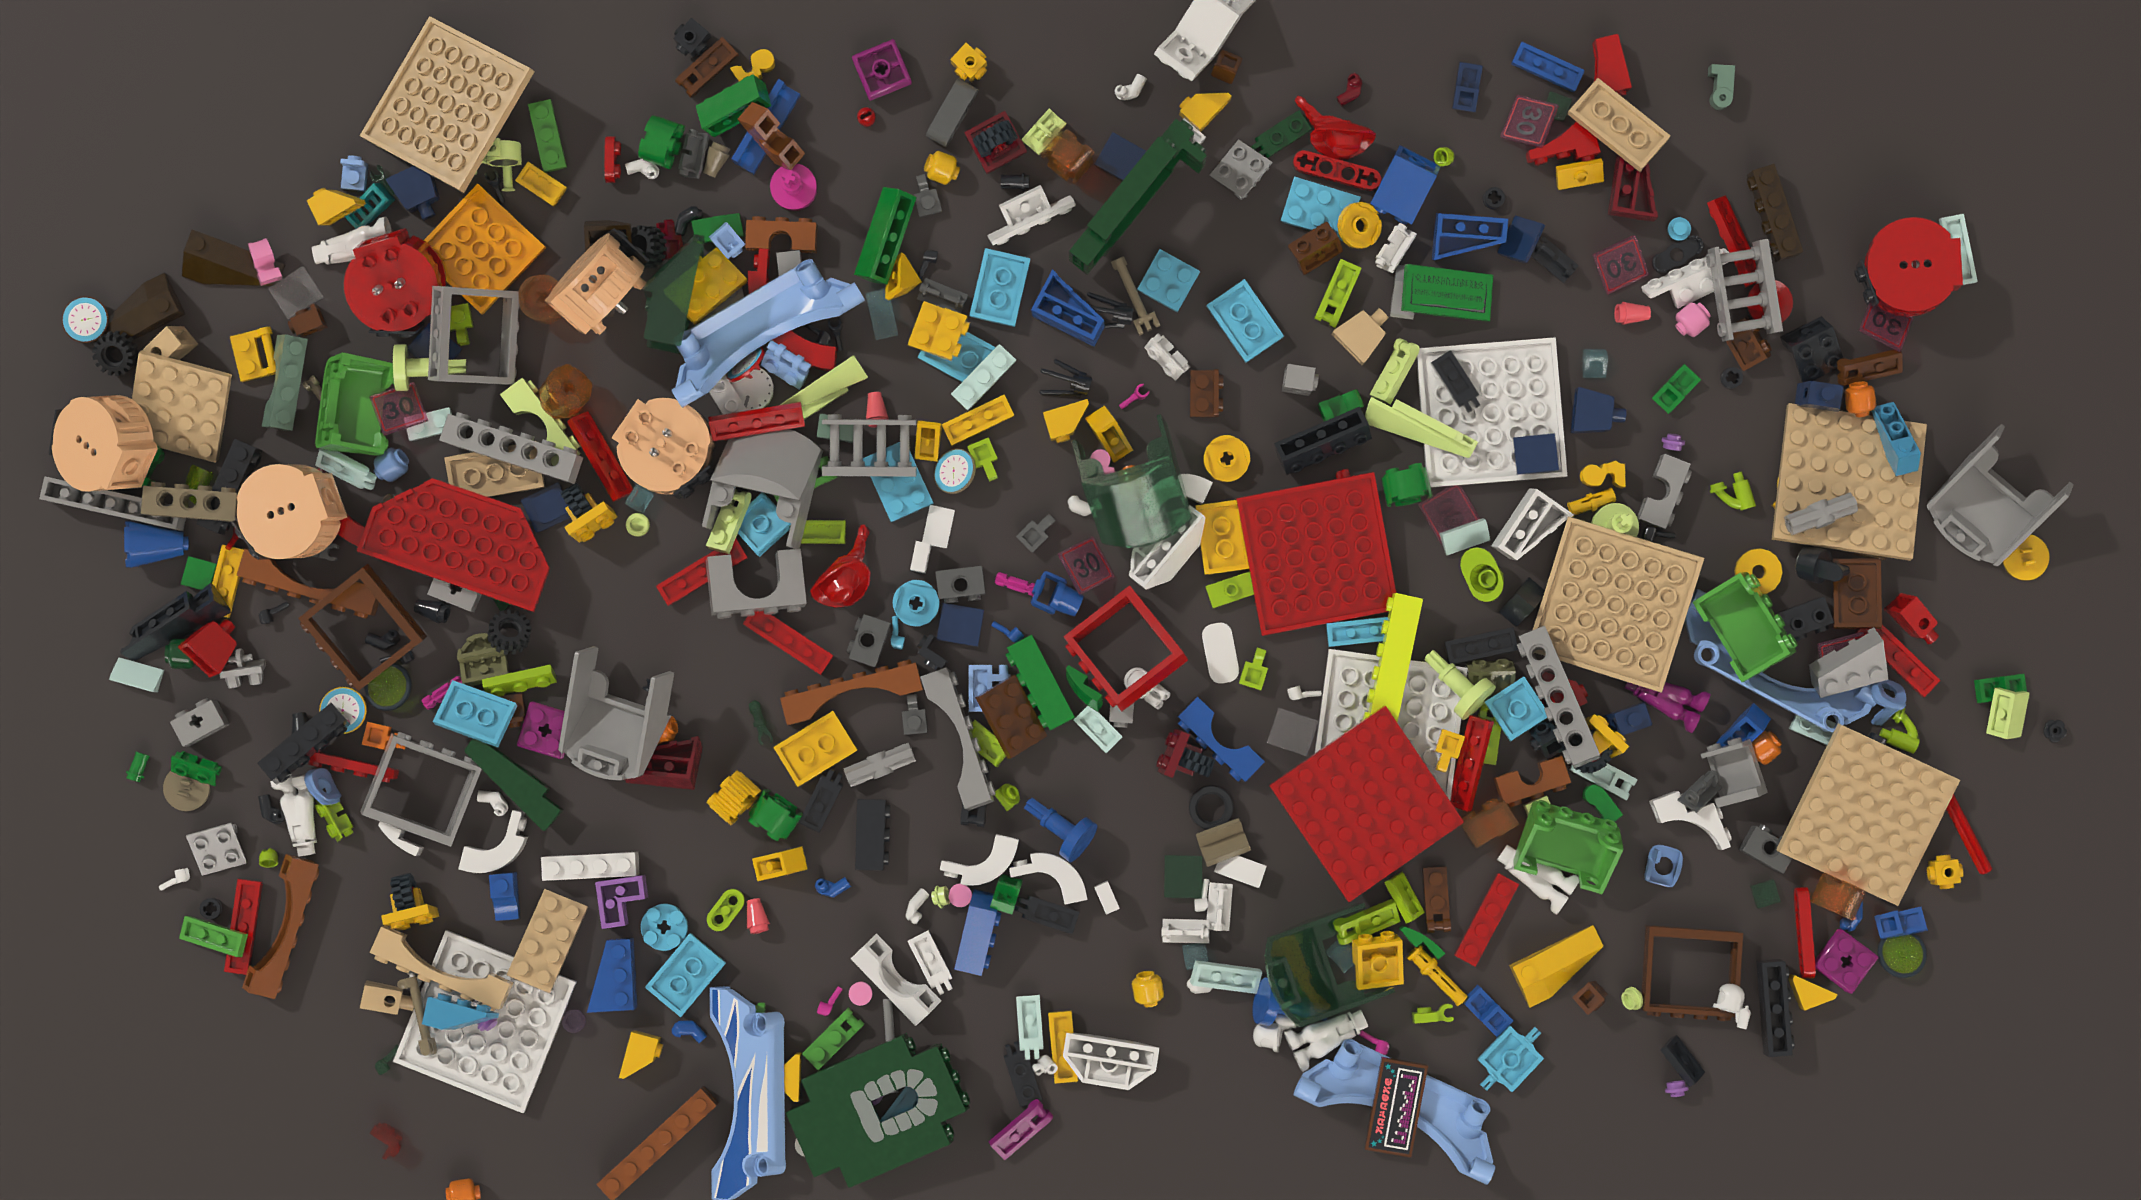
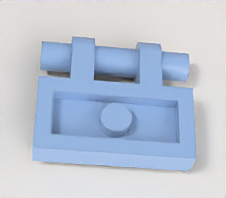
(785, 364)
(981, 680)

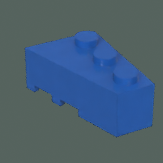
(1067, 311)

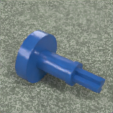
(1075, 837)
(1265, 1005)

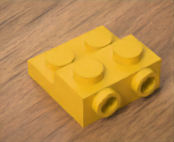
(939, 331)
(1378, 960)

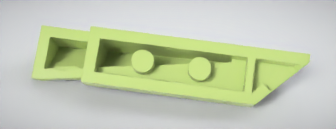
(828, 387)
(1415, 425)

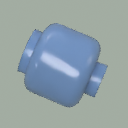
(391, 465)

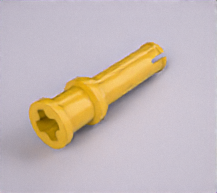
(1429, 967)

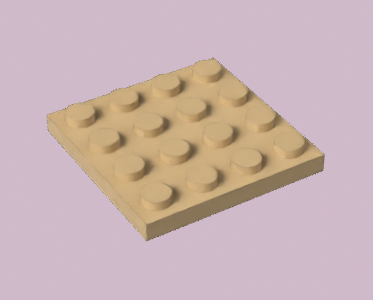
(182, 404)

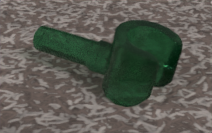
(381, 179)
(382, 1066)

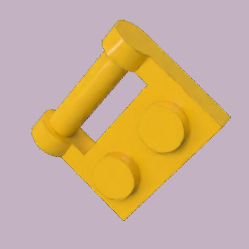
(248, 355)

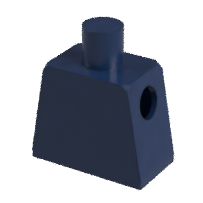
(415, 191)
(1819, 396)
(1594, 412)
(1629, 719)

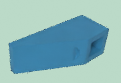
(1896, 439)
(451, 1015)

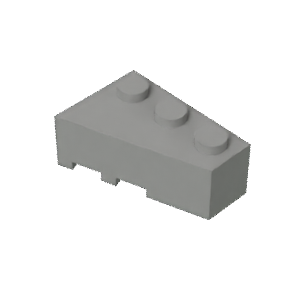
(1851, 667)

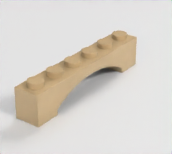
(393, 947)

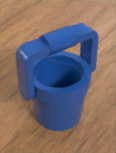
(1062, 599)

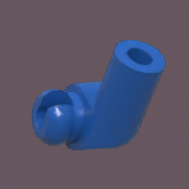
(831, 889)
(1849, 925)
(688, 1028)

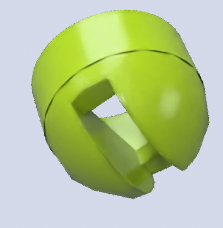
(1443, 156)
(268, 858)

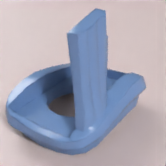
(1890, 704)
(319, 779)
(1654, 858)

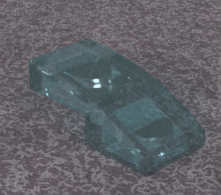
(881, 314)

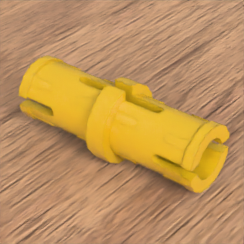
(1591, 502)

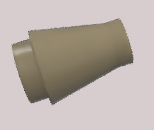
(716, 157)

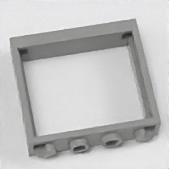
(441, 334)
(411, 826)

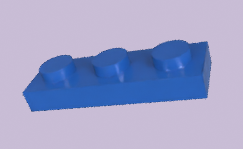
(1547, 67)

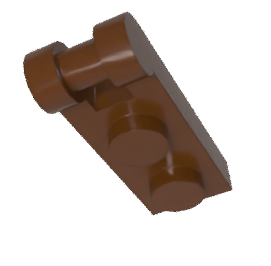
(707, 67)
(1869, 367)
(1436, 898)

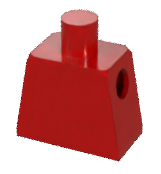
(1913, 617)
(210, 646)

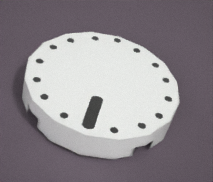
(755, 392)

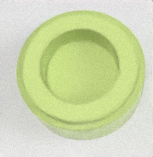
(637, 524)

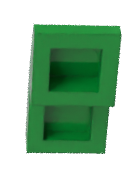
(709, 225)
(1676, 388)
(1079, 684)
(1985, 687)
(1006, 893)
(1417, 938)

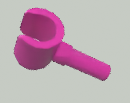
(1134, 397)
(825, 1008)
(1381, 1045)

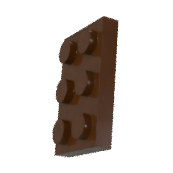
(1858, 595)
(1011, 716)

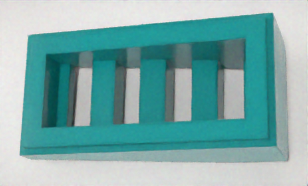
(387, 200)

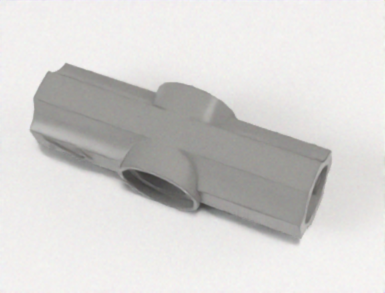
(1821, 514)
(879, 764)

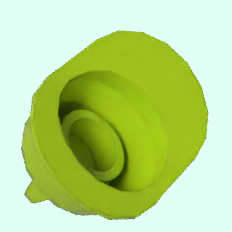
(1482, 574)

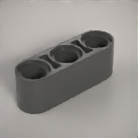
(952, 112)

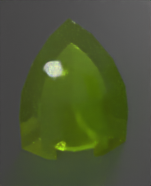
(197, 477)

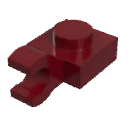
(674, 242)

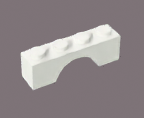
(590, 866)
(877, 964)

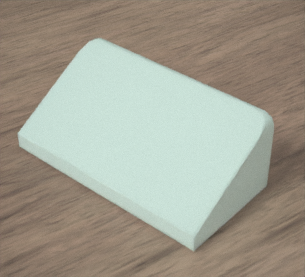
(1465, 536)
(137, 675)

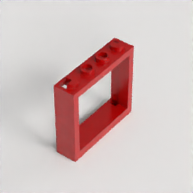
(1147, 681)

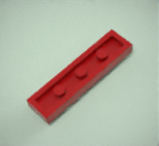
(1731, 233)
(756, 421)
(600, 456)
(695, 575)
(789, 641)
(1906, 663)
(1470, 762)
(360, 768)
(1486, 919)
(245, 921)

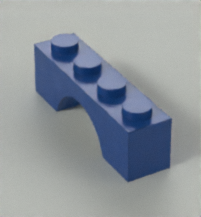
(1198, 719)

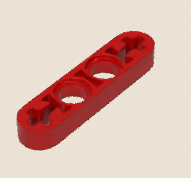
(1336, 173)
(1804, 933)

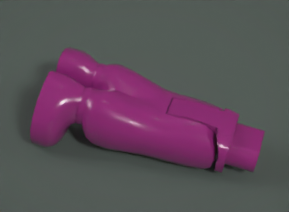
(1671, 702)

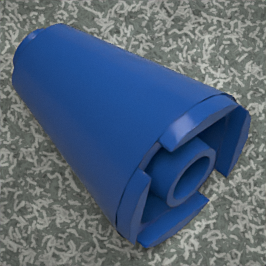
(152, 543)

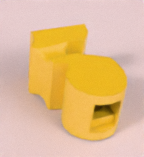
(762, 62)
(1594, 475)

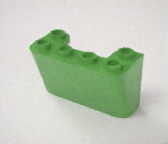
(1746, 625)
(1569, 843)

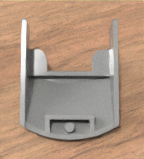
(773, 464)
(1986, 513)
(607, 732)

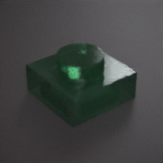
(1562, 101)
(1765, 893)

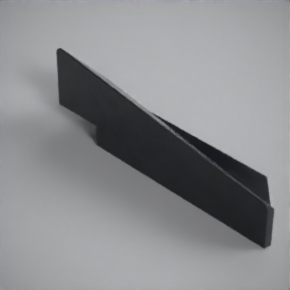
(175, 621)

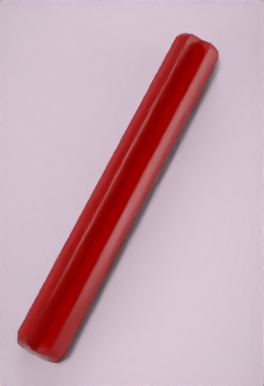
(1968, 836)

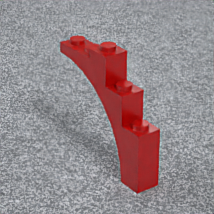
(1610, 69)

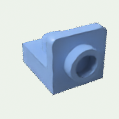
(354, 174)
(727, 241)

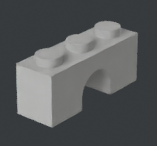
(1673, 474)

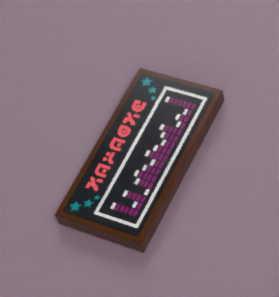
(1396, 1107)

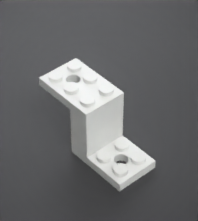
(1201, 35)

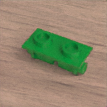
(186, 765)

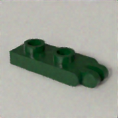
(1282, 134)

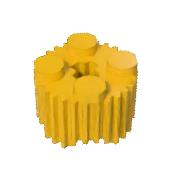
(734, 797)

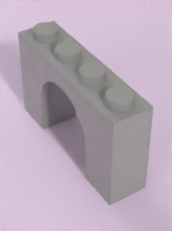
(728, 600)

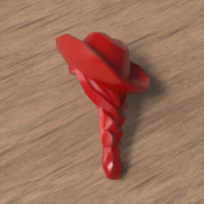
(1334, 135)
(846, 578)

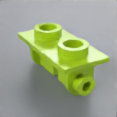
(336, 825)

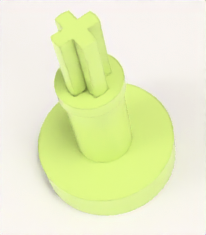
(416, 367)
(1618, 518)
(1471, 695)

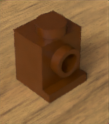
(307, 321)
(1590, 997)

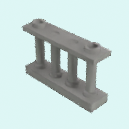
(1767, 297)
(880, 466)

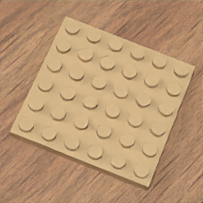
(447, 104)
(1842, 454)
(1617, 603)
(1868, 814)

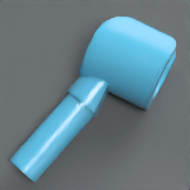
(896, 641)

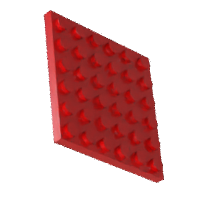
(1317, 553)
(1366, 803)

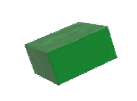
(198, 573)

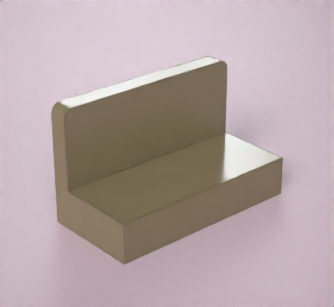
(1223, 842)

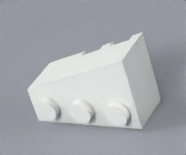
(1529, 524)

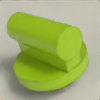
(1007, 796)

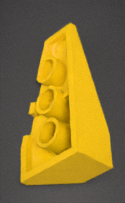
(1550, 968)

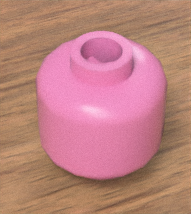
(1692, 319)

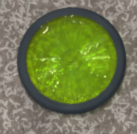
(389, 688)
(1902, 955)

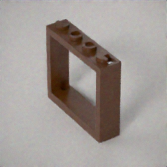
(390, 604)
(1678, 1011)

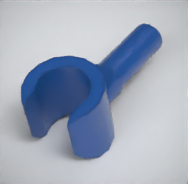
(1015, 635)

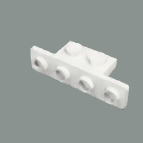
(1027, 211)
(1684, 283)

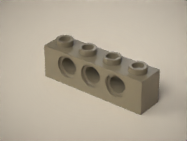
(154, 505)

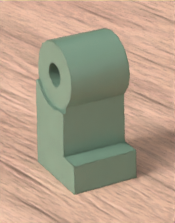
(1723, 85)
(845, 431)

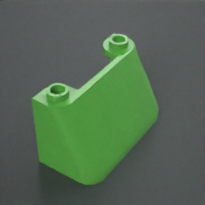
(345, 411)

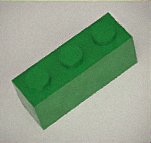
(723, 109)

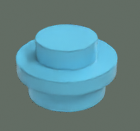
(1679, 229)

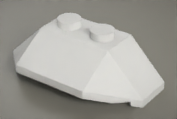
(1162, 560)
(1109, 1060)

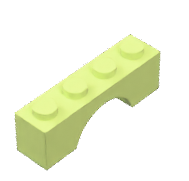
(523, 399)

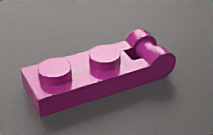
(1021, 1129)

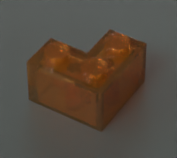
(1489, 822)

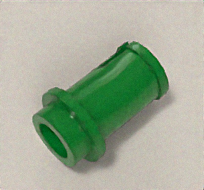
(137, 767)

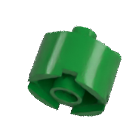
(661, 141)
(1407, 485)
(774, 815)

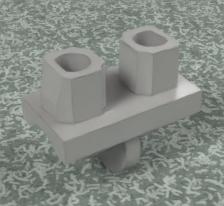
(243, 665)

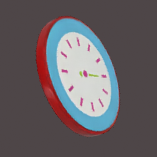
(746, 366)

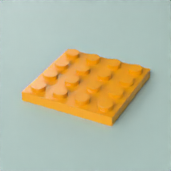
(483, 246)

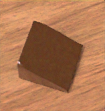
(1226, 66)

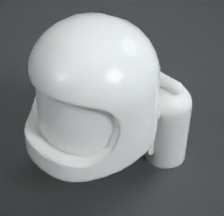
(1155, 695)
(1731, 999)
(1271, 1035)

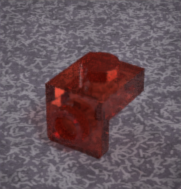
(386, 1134)

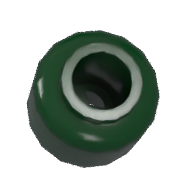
(176, 657)

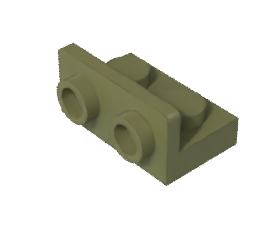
(1499, 672)

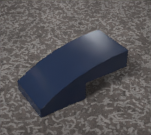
(1467, 87)

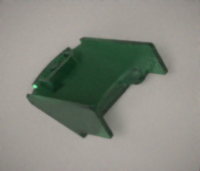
(669, 297)
(1138, 502)
(1302, 973)

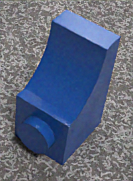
(1747, 726)
(505, 895)

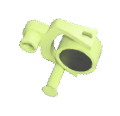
(504, 154)

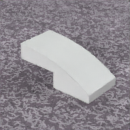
(396, 836)
(1242, 870)

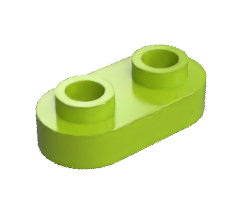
(726, 909)

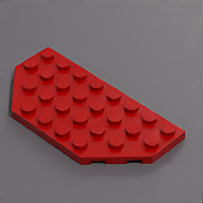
(459, 541)

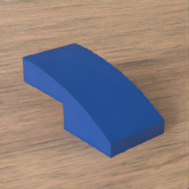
(1901, 923)
(1487, 1011)

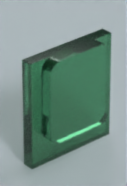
(1183, 876)

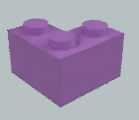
(613, 896)

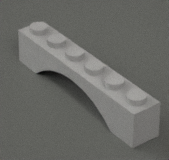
(973, 784)

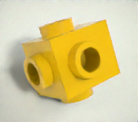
(966, 55)
(1937, 869)

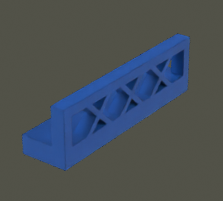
(749, 153)

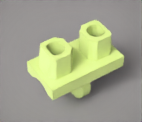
(1043, 131)

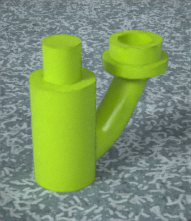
(1742, 490)
(1906, 742)

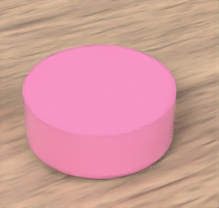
(960, 895)
(860, 993)

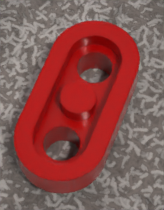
(612, 149)

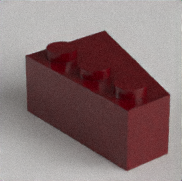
(1632, 192)
(673, 765)

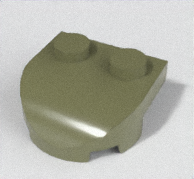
(480, 660)

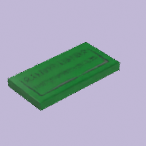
(1447, 292)

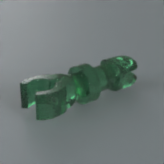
(755, 710)

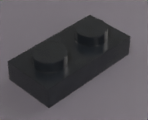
(1682, 1061)

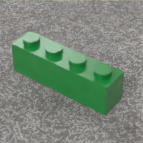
(885, 235)
(1040, 682)

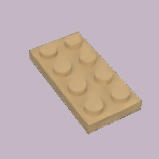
(1618, 124)
(491, 476)
(547, 941)

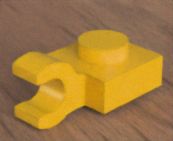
(1448, 746)

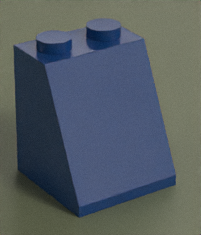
(1405, 185)

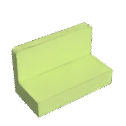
(2007, 713)

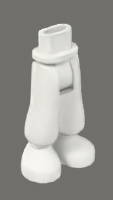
(340, 248)
(299, 813)
(1543, 882)
(1324, 1036)

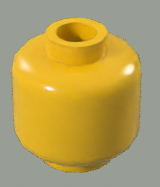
(941, 167)
(1147, 988)

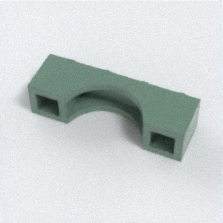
(289, 362)

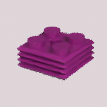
(867, 65)
(531, 735)
(1860, 960)

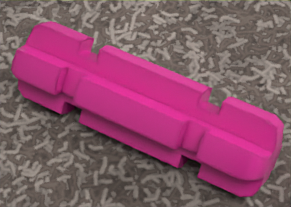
(1014, 583)
(438, 695)

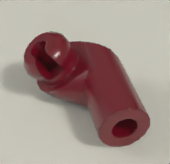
(1353, 90)

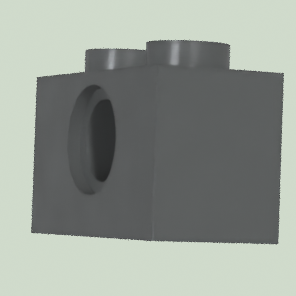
(947, 579)
(871, 654)
(1754, 847)

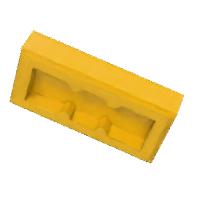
(1579, 174)
(541, 184)

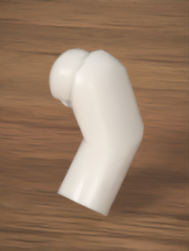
(1130, 91)
(646, 168)
(495, 799)

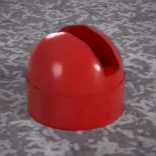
(869, 120)

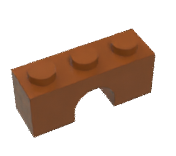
(763, 128)
(761, 232)
(1552, 776)

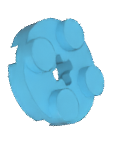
(908, 592)
(672, 937)

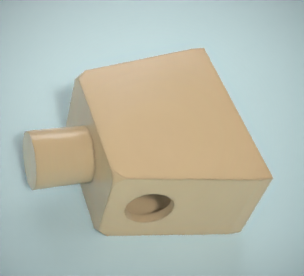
(1361, 334)
(172, 342)
(374, 998)

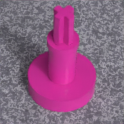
(793, 188)

